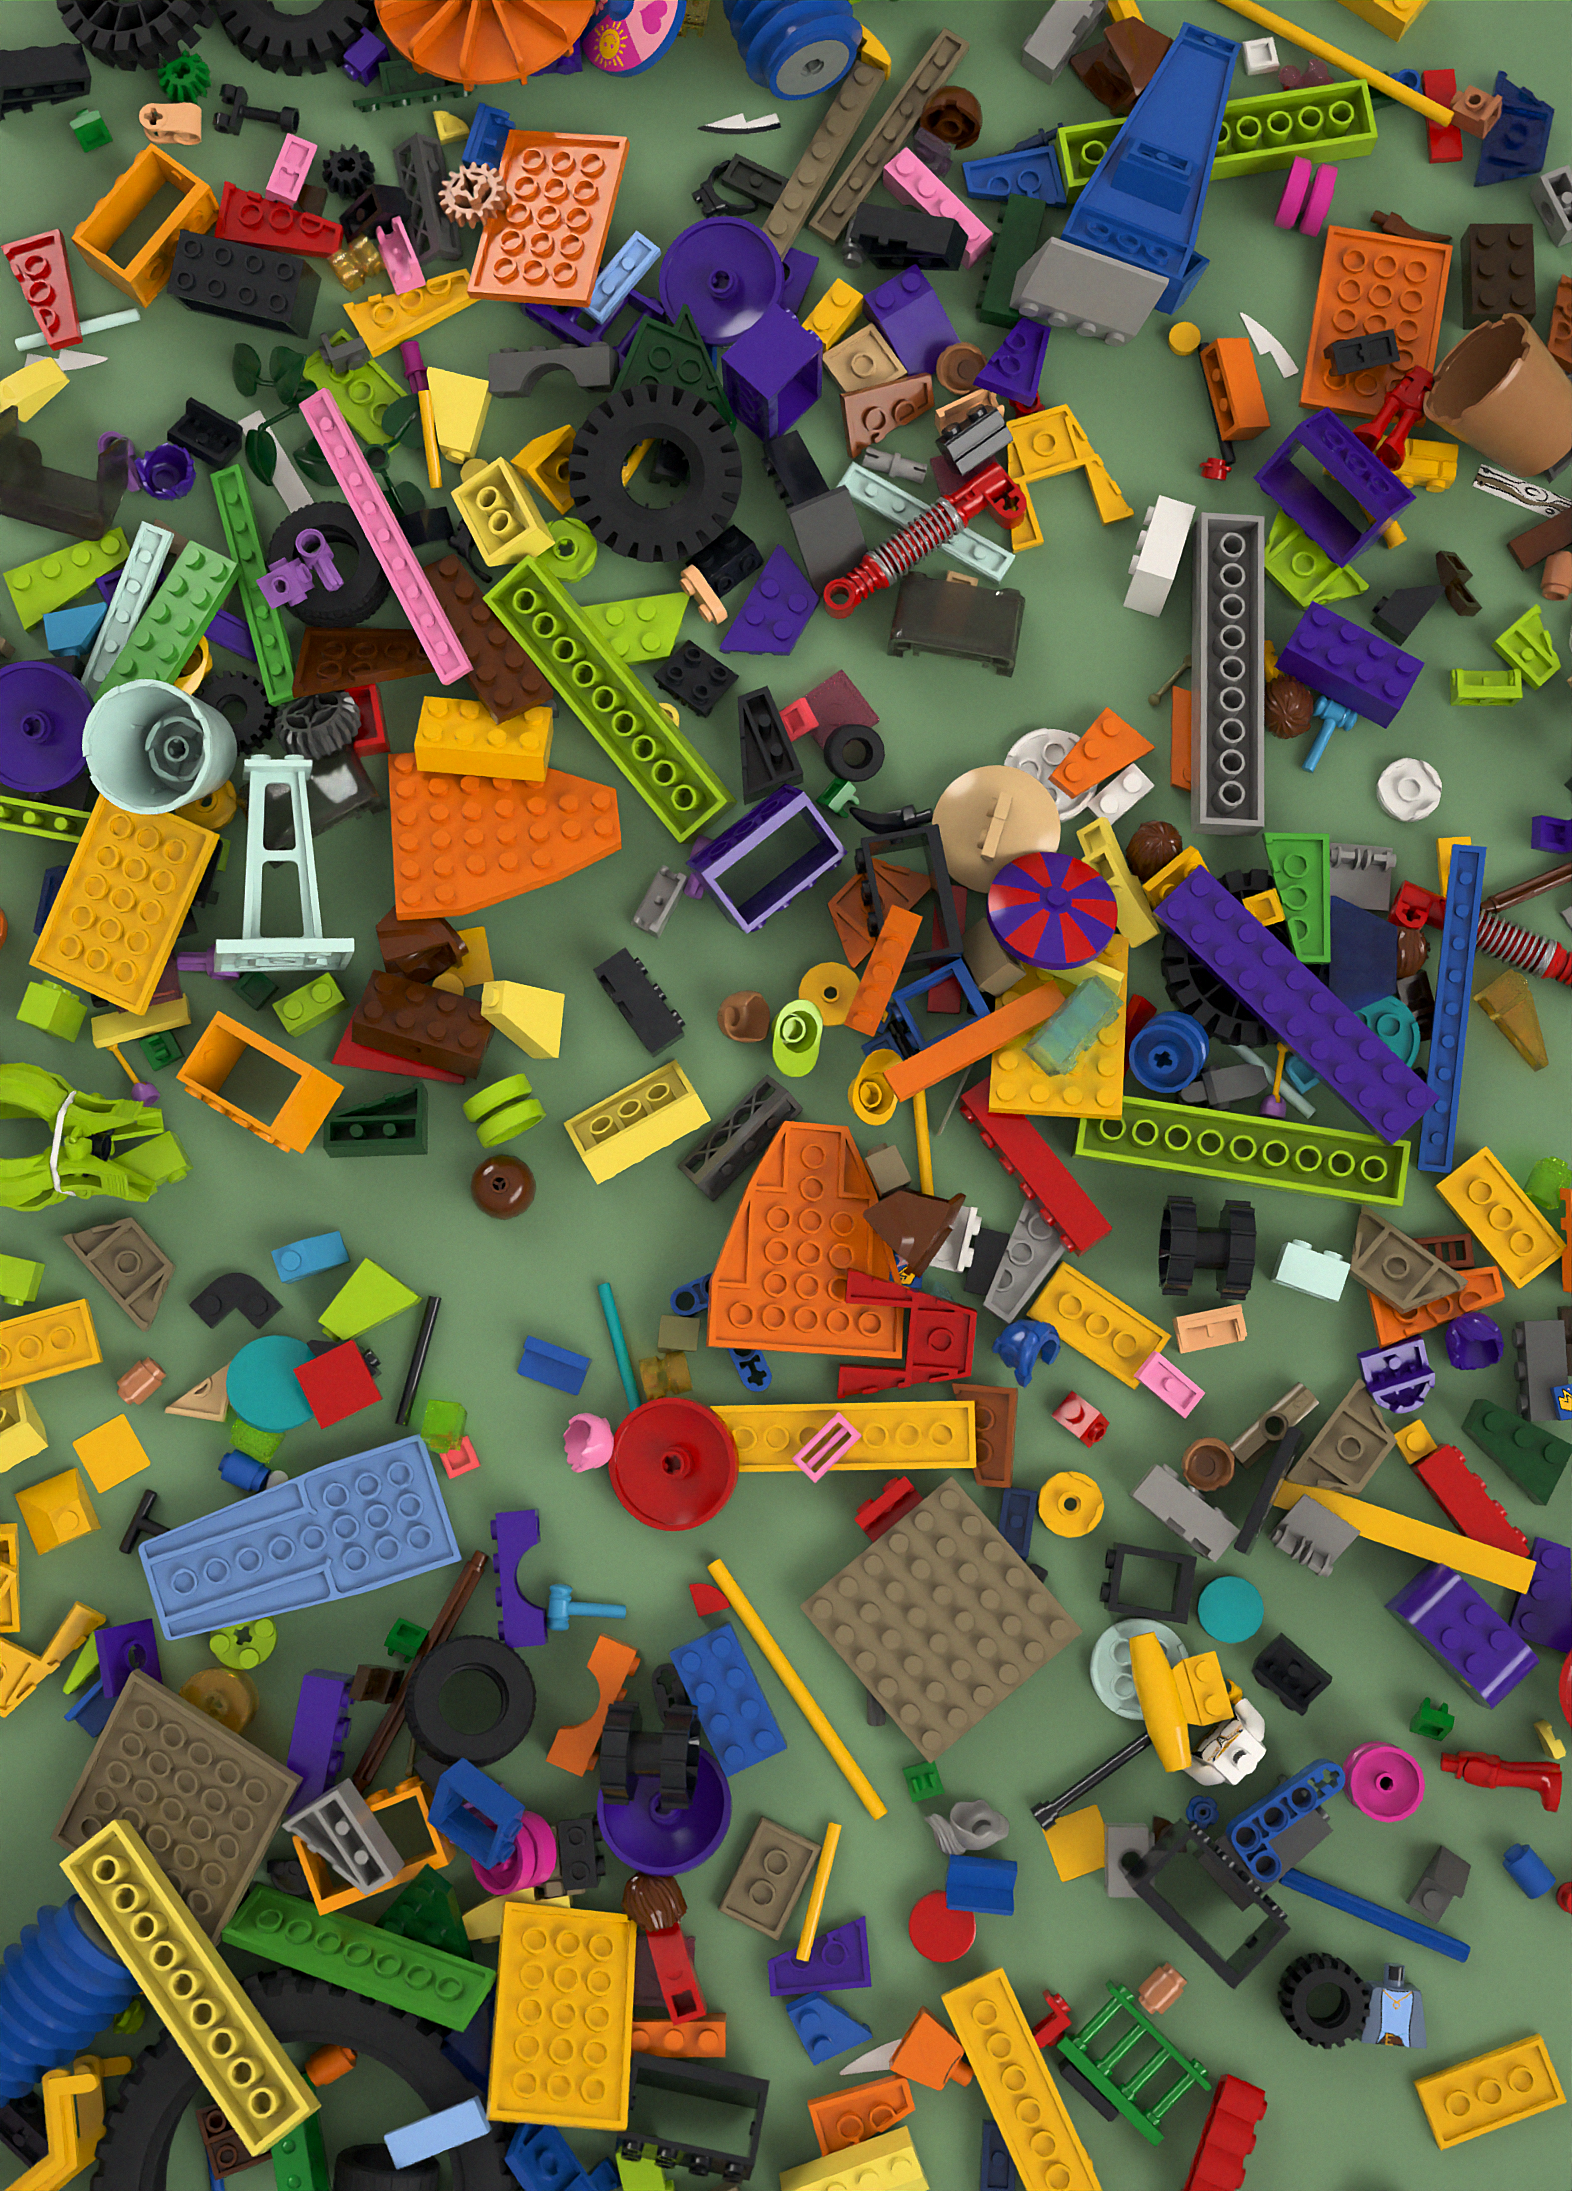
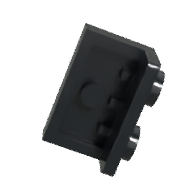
(207, 434)
(727, 560)
(1290, 1674)
(579, 1852)

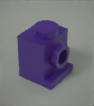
(363, 58)

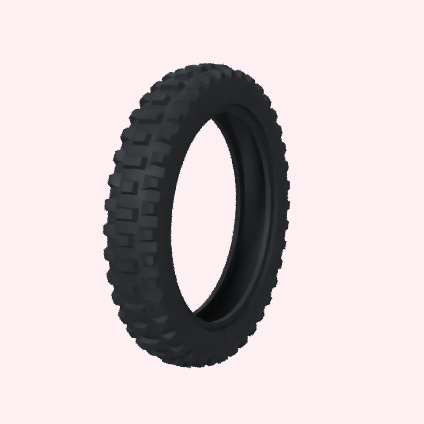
(297, 2010)

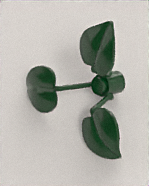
(286, 371)
(400, 421)

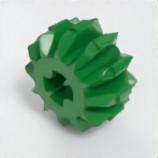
(184, 78)

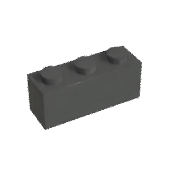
(1539, 1366)

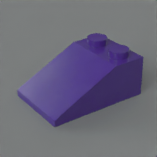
(910, 320)

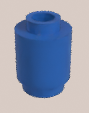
(243, 1471)

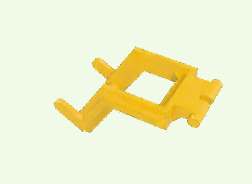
(68, 2153)

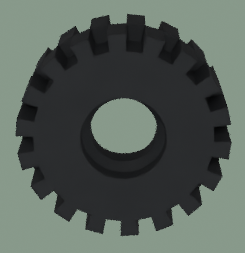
(253, 696)

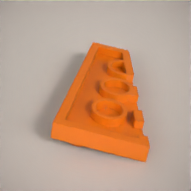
(1481, 1291)

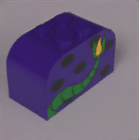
(1463, 1634)

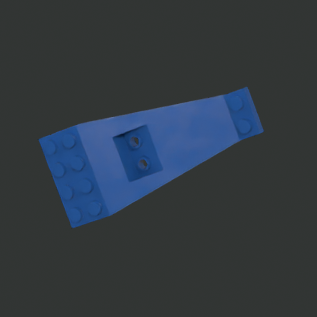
(1157, 171)

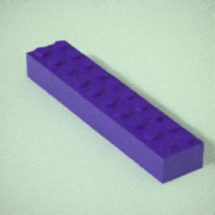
(1295, 1006)

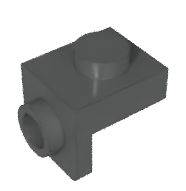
(346, 356)

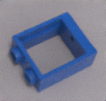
(955, 969)
(465, 1829)

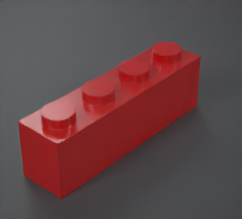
(1465, 1501)

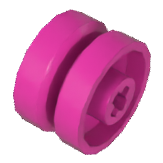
(1306, 197)
(1403, 1783)
(529, 1863)

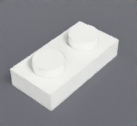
(1120, 794)

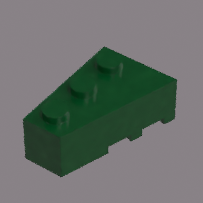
(380, 1127)
(1519, 1448)

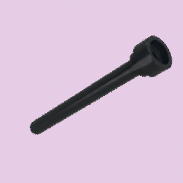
(1048, 1811)

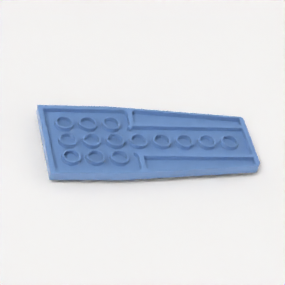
(303, 1542)

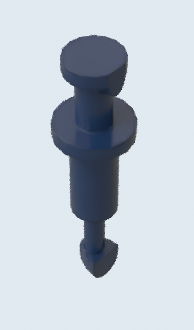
(1035, 141)

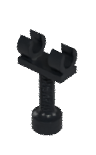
(237, 96)

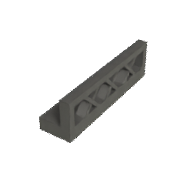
(430, 170)
(743, 1141)

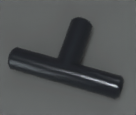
(141, 1523)

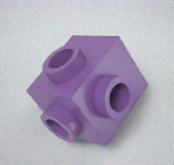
(286, 583)

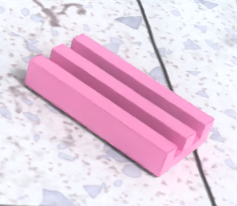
(847, 1427)

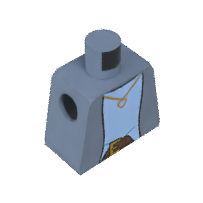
(1395, 2011)

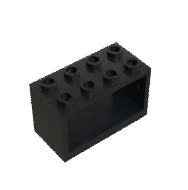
(244, 284)
(930, 839)
(1254, 1947)
(703, 2083)

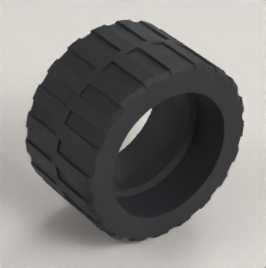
(372, 2169)

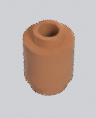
(1557, 576)
(140, 1381)
(1161, 1989)

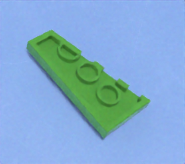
(1303, 885)

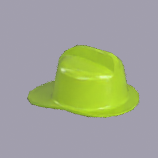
(796, 1037)

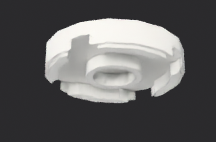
(1409, 790)

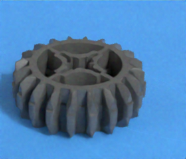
(317, 724)

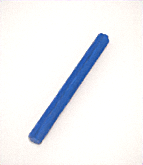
(1376, 1914)

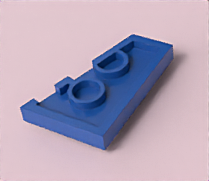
(1024, 173)

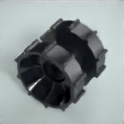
(1221, 1248)
(635, 1753)

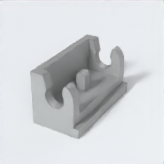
(660, 902)

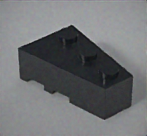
(904, 238)
(765, 747)
(640, 1002)

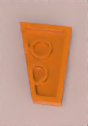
(1099, 753)
(859, 2112)

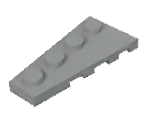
(1024, 1265)

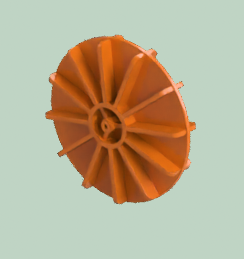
(483, 38)

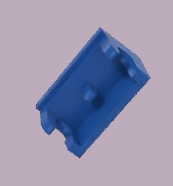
(487, 137)

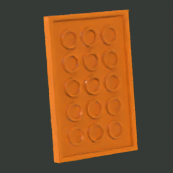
(554, 219)
(1370, 287)

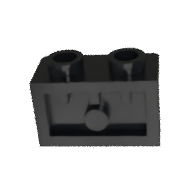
(25, 2128)

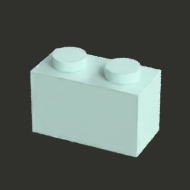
(1310, 1271)

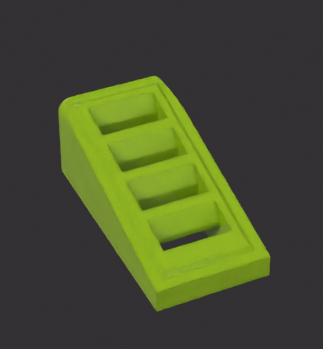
(84, 1668)

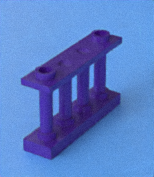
(566, 328)

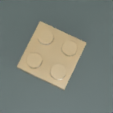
(863, 361)

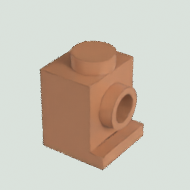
(1475, 111)

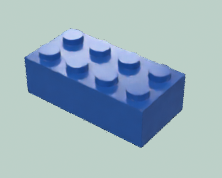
(728, 1699)

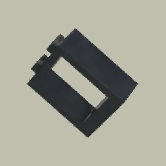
(1182, 1587)

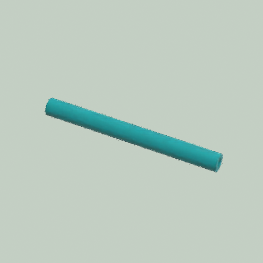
(619, 1346)

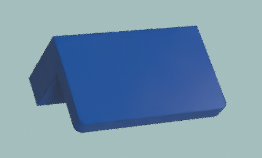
(553, 1365)
(92, 1710)
(980, 1885)

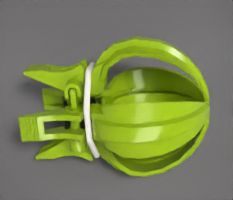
(90, 1131)

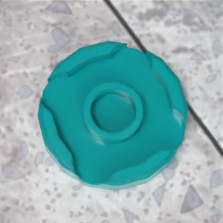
(1230, 1609)

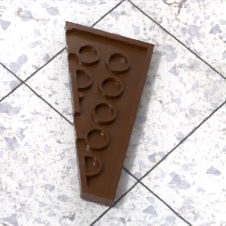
(356, 657)

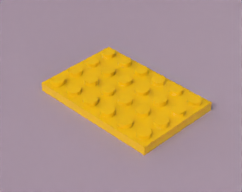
(124, 903)
(1092, 1086)
(562, 2018)

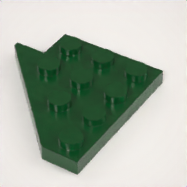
(675, 359)
(429, 1915)

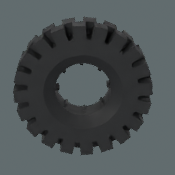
(136, 30)
(296, 39)
(597, 473)
(1204, 996)

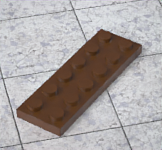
(502, 670)

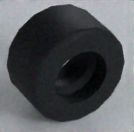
(873, 746)

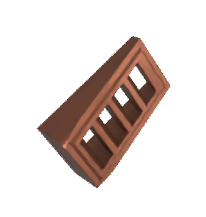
(1467, 1247)

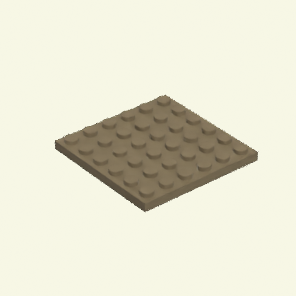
(940, 1619)
(190, 1792)

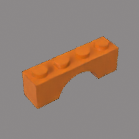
(883, 970)
(576, 1744)
(695, 2038)

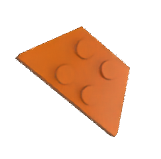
(895, 886)

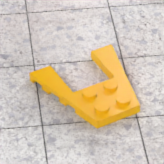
(1049, 446)
(23, 1669)

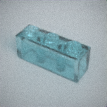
(1073, 1027)

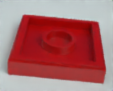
(337, 1384)

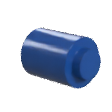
(1528, 1870)

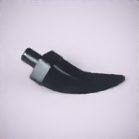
(893, 821)

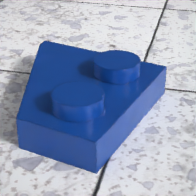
(825, 2027)

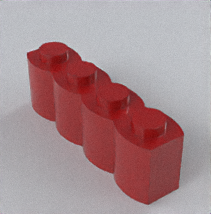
(1226, 2136)

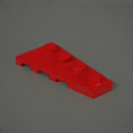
(274, 226)
(371, 1059)

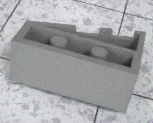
(1060, 36)
(1185, 1512)
(348, 1837)

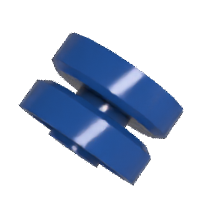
(1169, 1052)

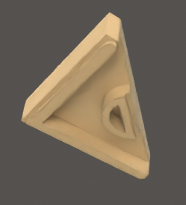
(205, 1400)

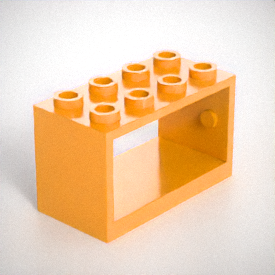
(115, 212)
(214, 1060)
(314, 1865)

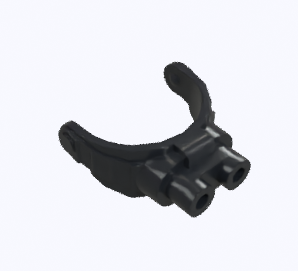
(713, 203)
(464, 544)

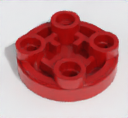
(938, 1931)

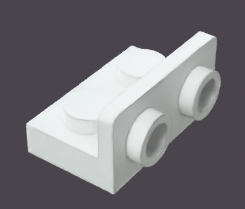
(955, 1251)

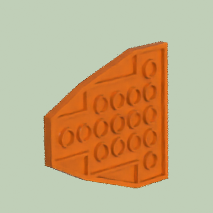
(490, 838)
(791, 1249)

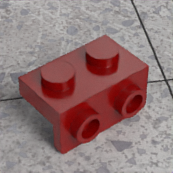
(880, 1515)

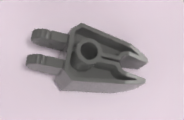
(1220, 1087)

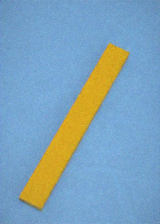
(1418, 1538)

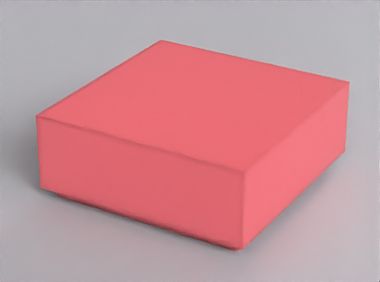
(798, 719)
(460, 1461)

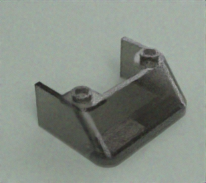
(56, 497)

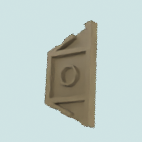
(127, 1266)
(1397, 1266)
(1346, 1447)

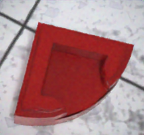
(707, 1598)

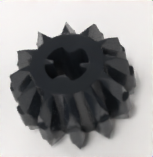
(348, 172)

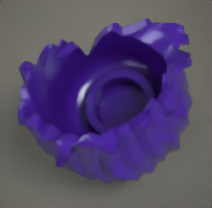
(166, 472)
(1473, 1341)

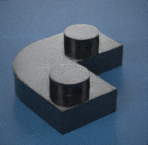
(236, 1291)

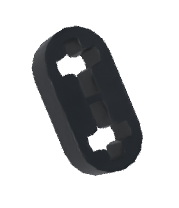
(660, 1691)

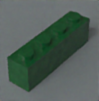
(1013, 248)

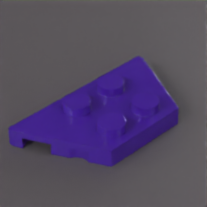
(773, 611)

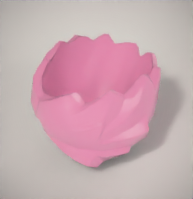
(588, 1442)

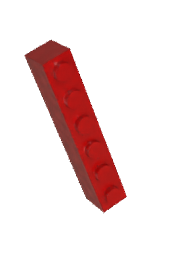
(1038, 1171)

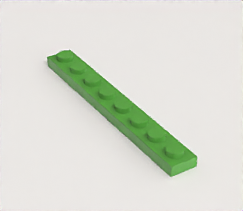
(249, 552)

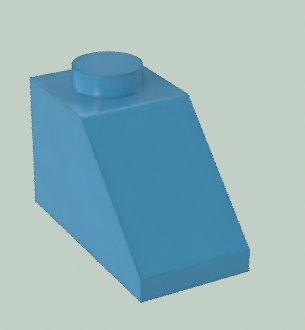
(74, 629)
(310, 1257)

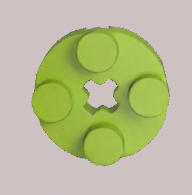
(584, 548)
(249, 1654)

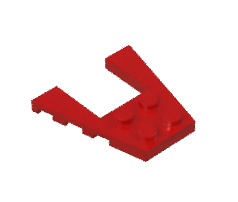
(937, 1339)

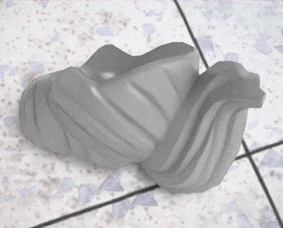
(970, 1827)

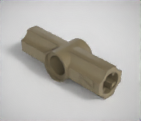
(1287, 1410)

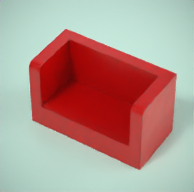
(373, 732)

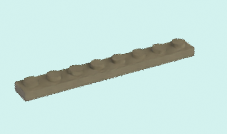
(888, 137)
(822, 155)

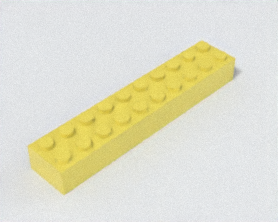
(190, 1986)

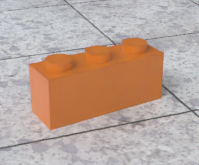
(1235, 389)

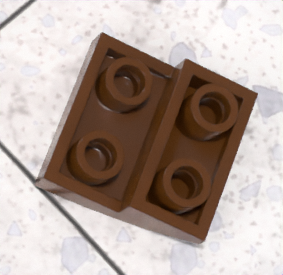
(224, 2146)

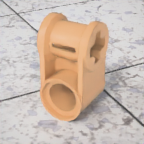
(174, 123)

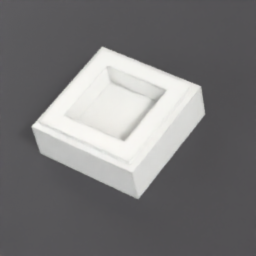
(1260, 56)

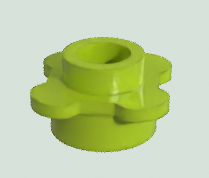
(129, 2020)

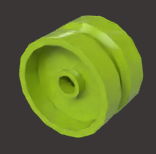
(504, 1110)

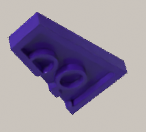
(1017, 364)
(1545, 1610)

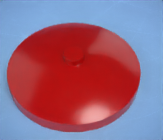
(673, 1463)

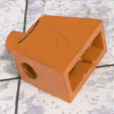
(930, 2053)

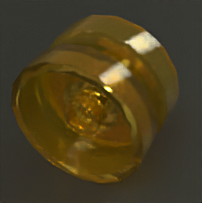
(233, 1690)

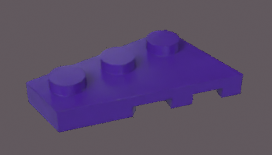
(835, 1963)

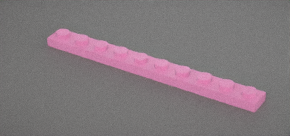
(385, 536)

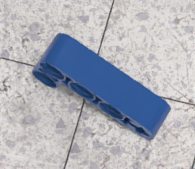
(698, 1290)
(1289, 1813)

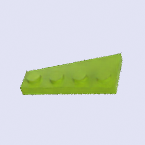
(64, 575)

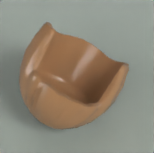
(959, 367)
(744, 1017)
(1208, 1464)

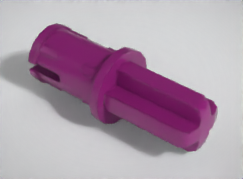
(414, 366)

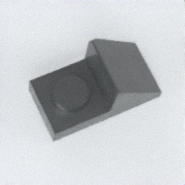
(1438, 1885)

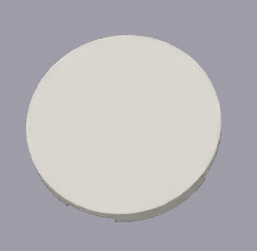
(1039, 756)

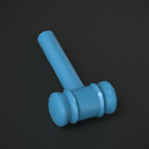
(1333, 715)
(561, 1607)

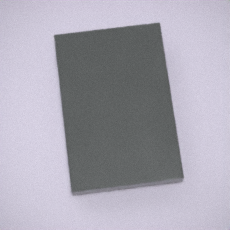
(828, 536)

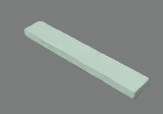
(900, 507)
(128, 601)

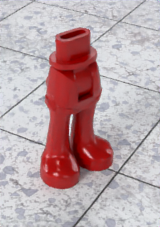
(1405, 403)
(1492, 1772)

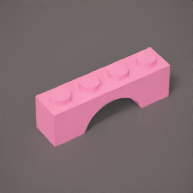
(917, 186)

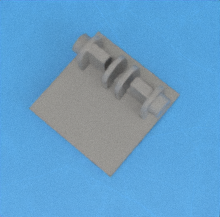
(1361, 875)
(1313, 1535)

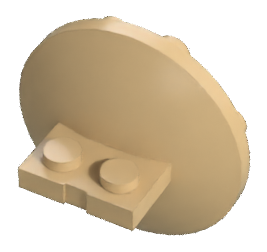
(992, 820)

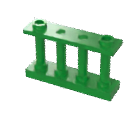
(1124, 2095)
(301, 2155)

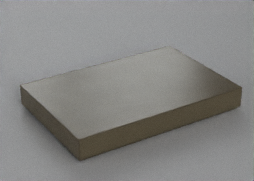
(769, 1878)

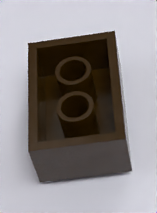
(1497, 273)

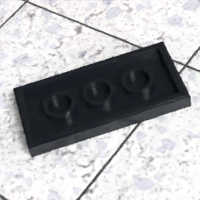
(1269, 1491)

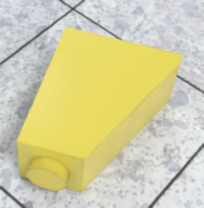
(459, 412)
(525, 1016)

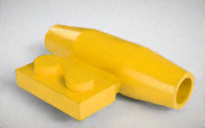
(1176, 1696)

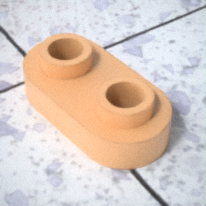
(710, 606)

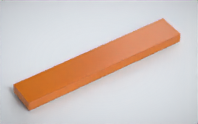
(974, 1041)

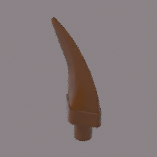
(1396, 226)

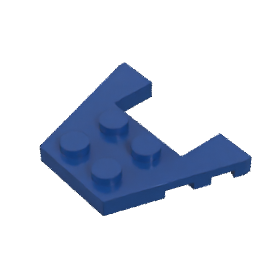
(546, 2163)

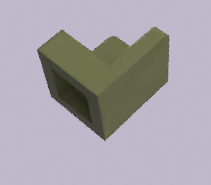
(678, 1334)

